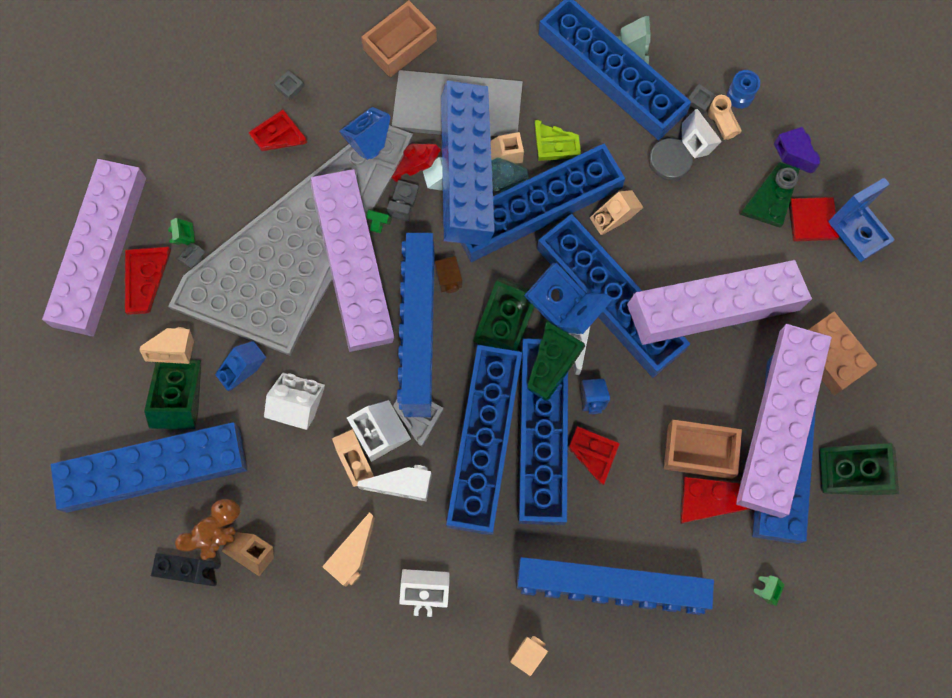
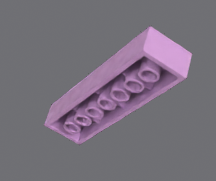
(94, 248)
(352, 260)
(718, 301)
(784, 421)

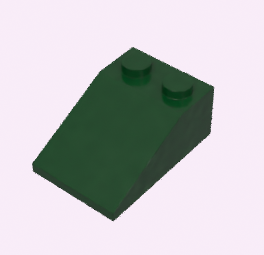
(505, 316)
(174, 396)
(860, 470)

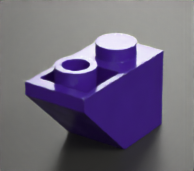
(796, 150)

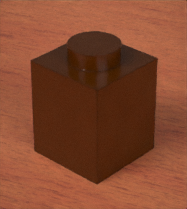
(448, 274)

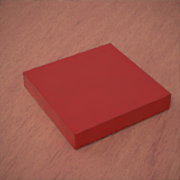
(811, 219)

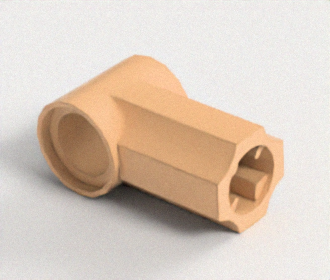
(724, 118)

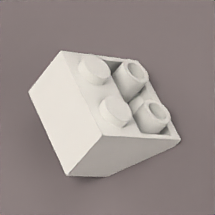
(293, 400)
(378, 429)

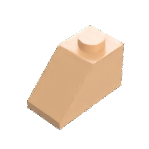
(169, 346)
(352, 457)

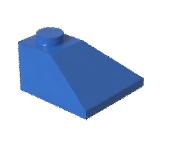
(367, 133)

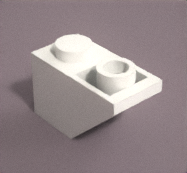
(698, 135)

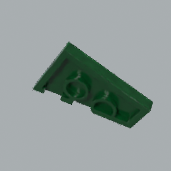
(770, 200)
(555, 358)

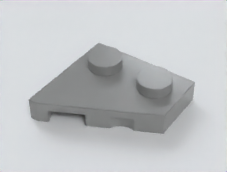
(420, 426)

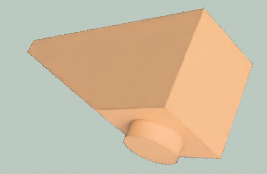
(350, 555)

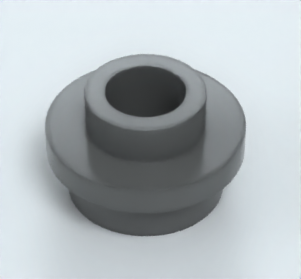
(790, 174)

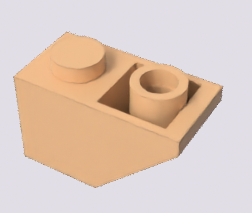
(508, 148)
(616, 211)
(529, 655)

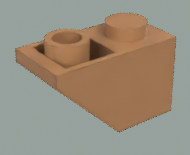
(250, 552)

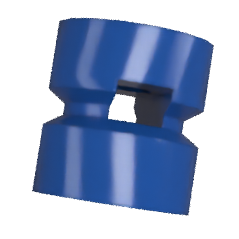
(743, 88)

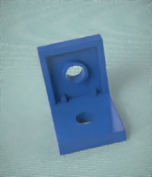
(858, 217)
(573, 309)

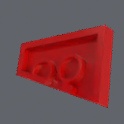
(142, 277)
(708, 499)

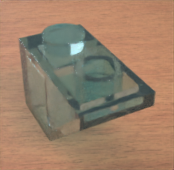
(507, 174)

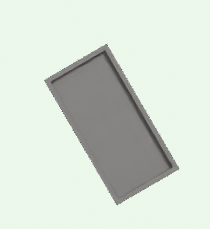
(419, 102)

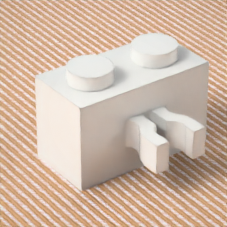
(424, 589)

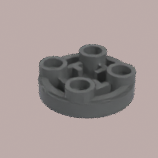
(670, 159)

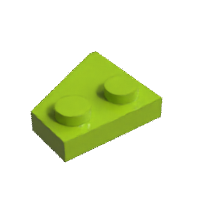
(555, 143)

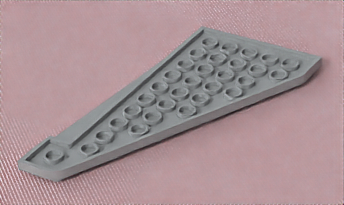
(277, 265)

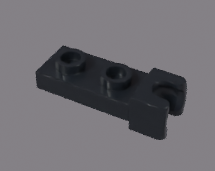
(183, 569)

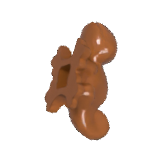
(209, 532)

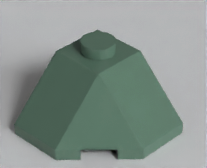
(637, 37)

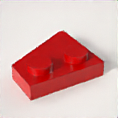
(277, 133)
(416, 158)
(594, 452)

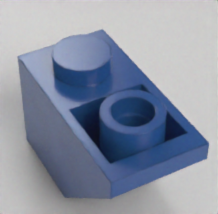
(240, 364)
(594, 395)

